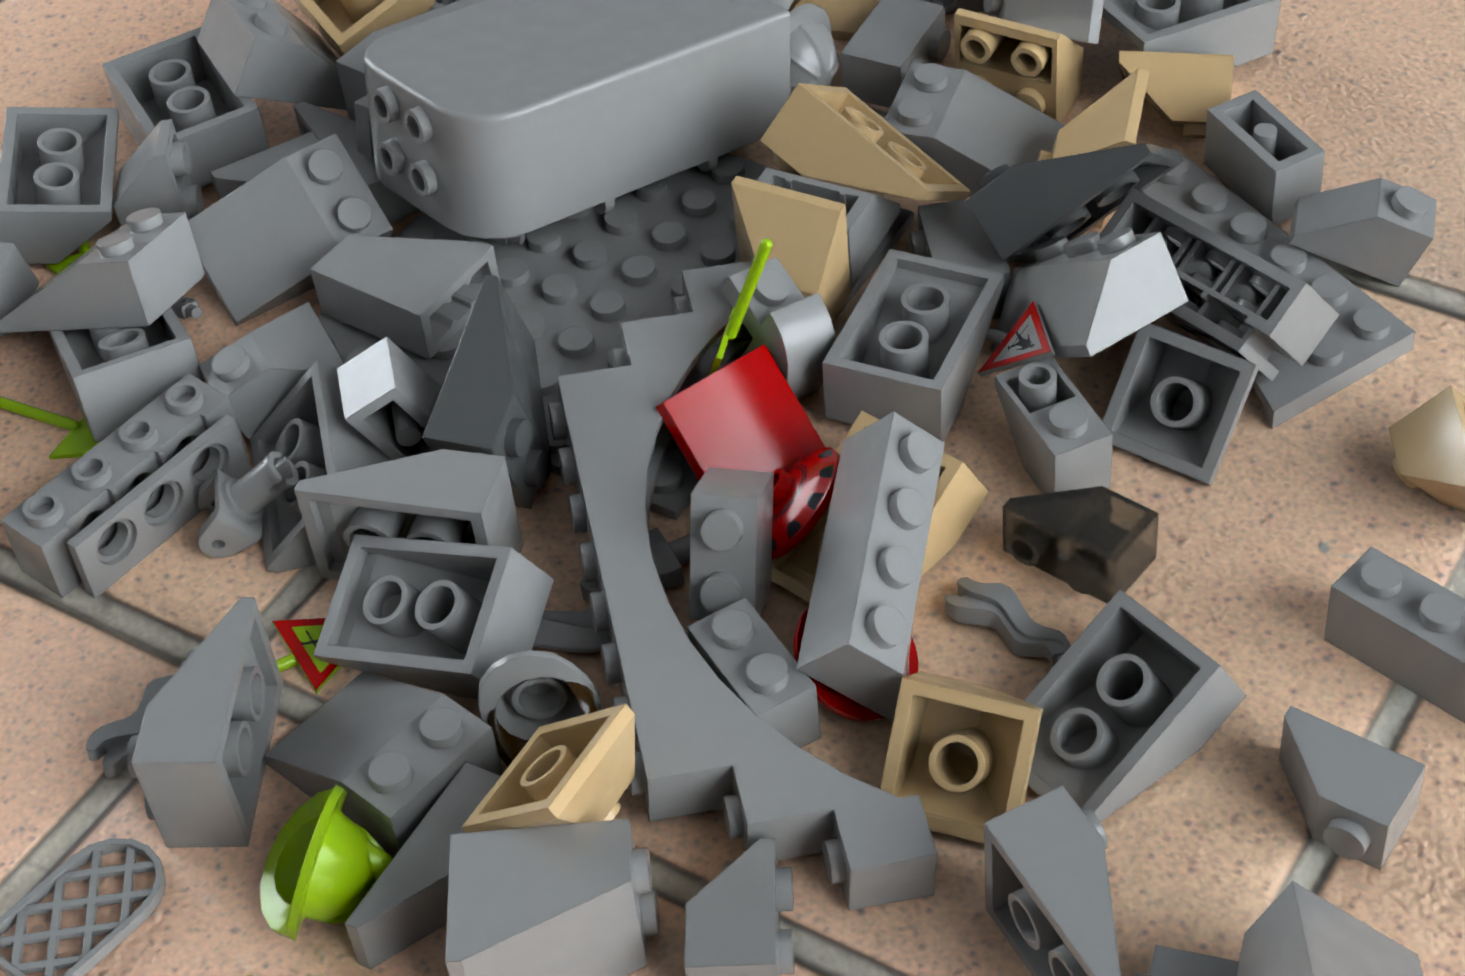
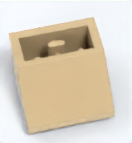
(1021, 60)

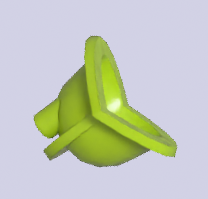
(319, 866)

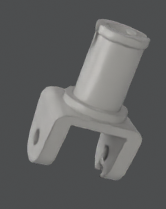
(239, 504)

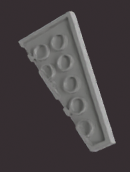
(1358, 340)

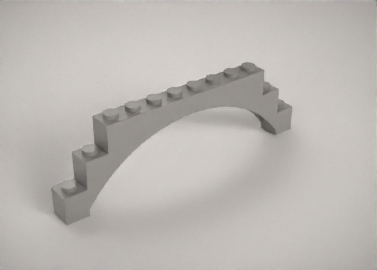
(692, 734)

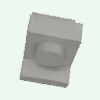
(790, 326)

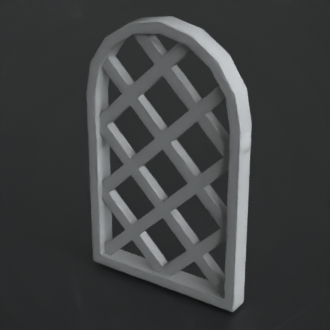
(66, 873)

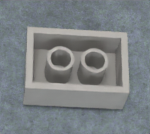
(183, 85)

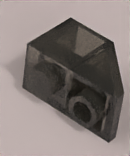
(1083, 538)

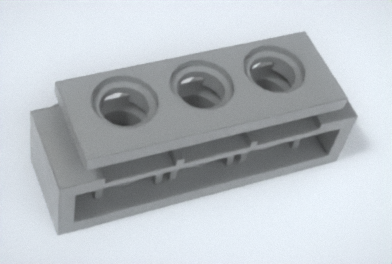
(1235, 289)
(127, 491)

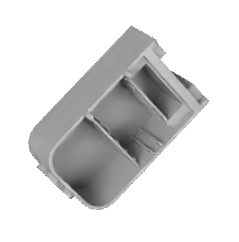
(566, 104)

